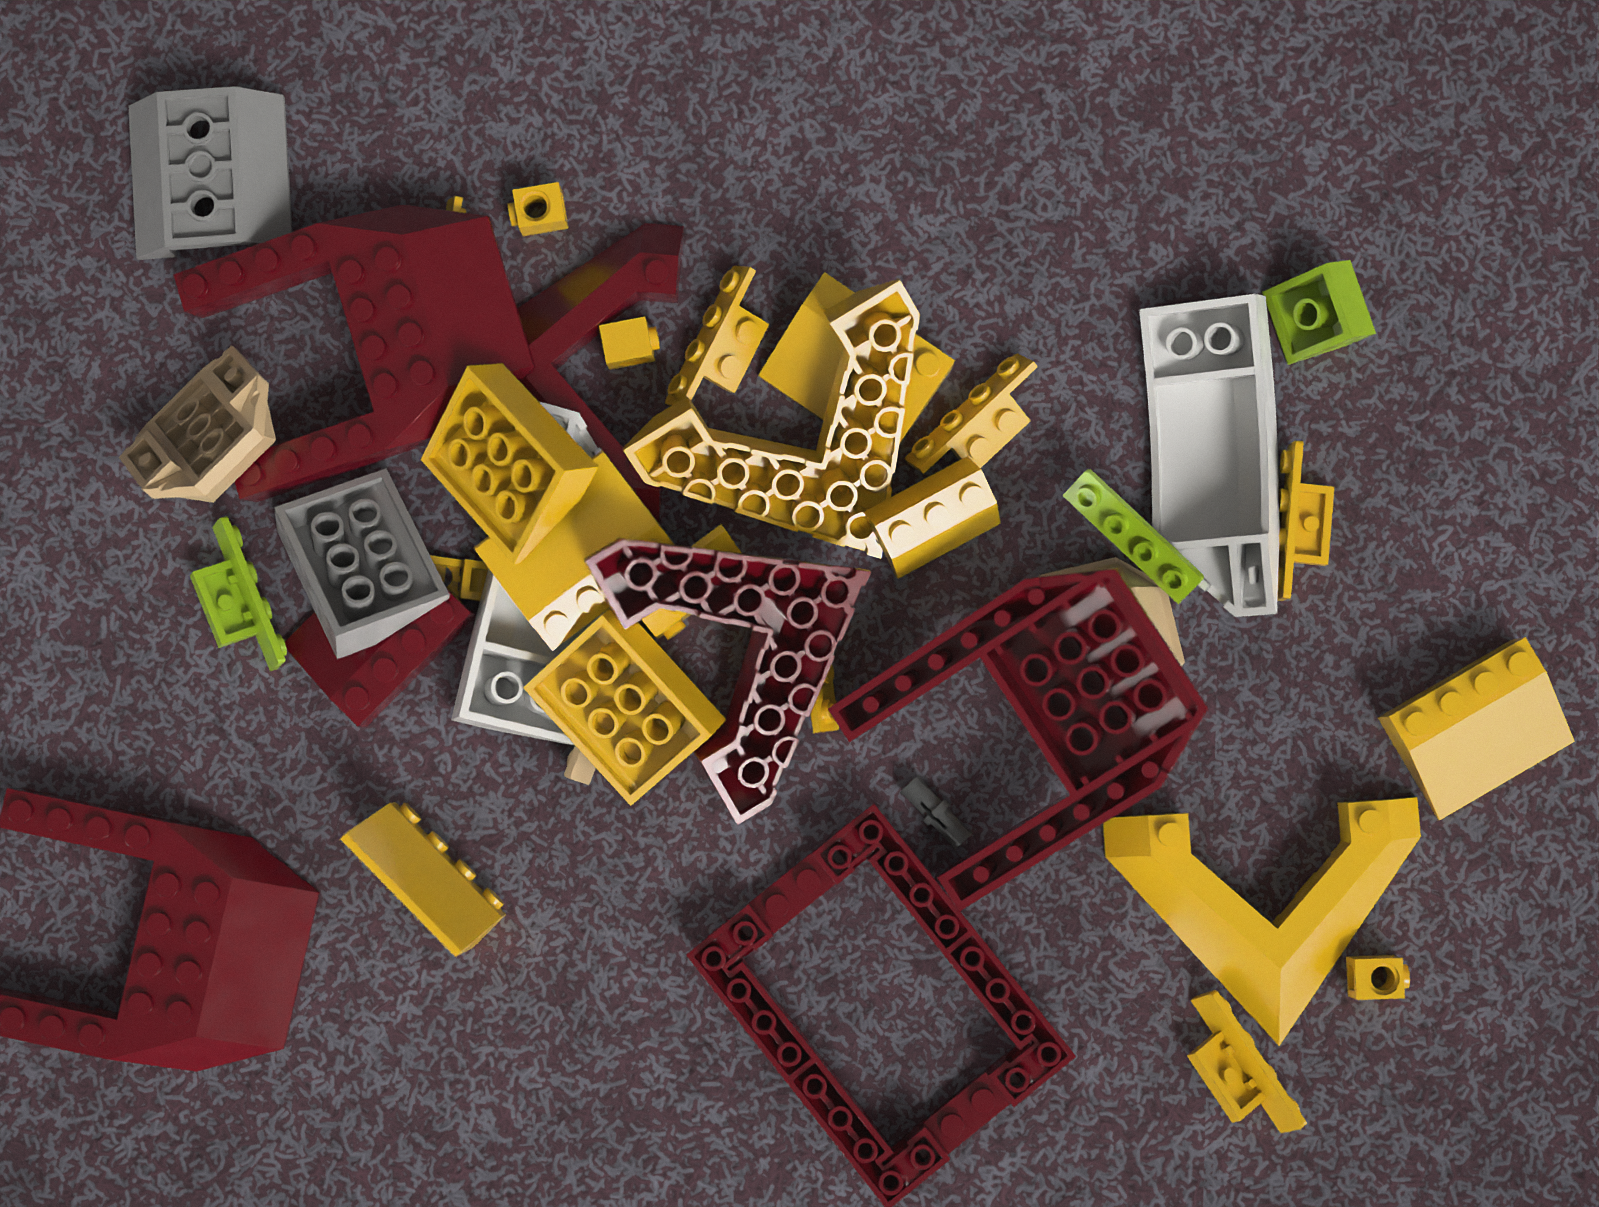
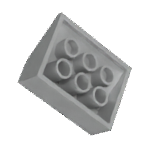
(360, 561)

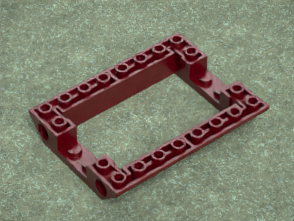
(884, 1167)

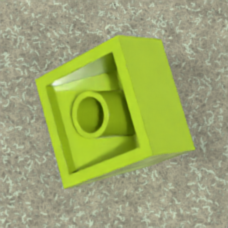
(1319, 311)

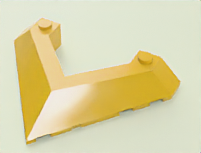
(797, 486)
(1261, 963)

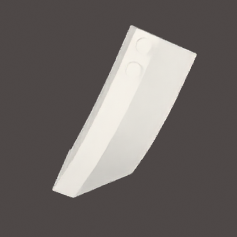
(1216, 444)
(508, 650)

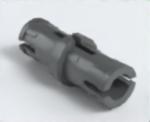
(936, 812)

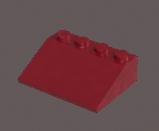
(375, 676)

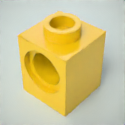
(551, 220)
(629, 342)
(1359, 977)

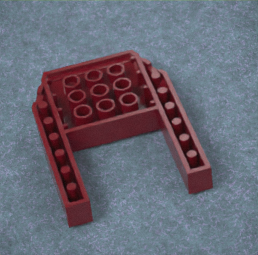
(420, 305)
(1088, 688)
(211, 950)

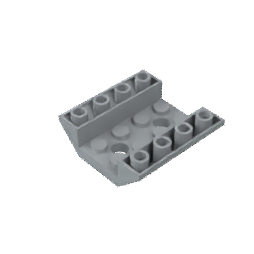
(236, 165)

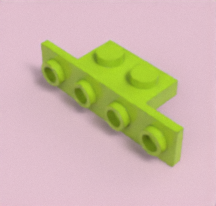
(1133, 536)
(232, 598)

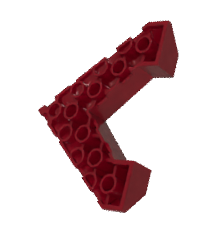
(569, 314)
(796, 623)

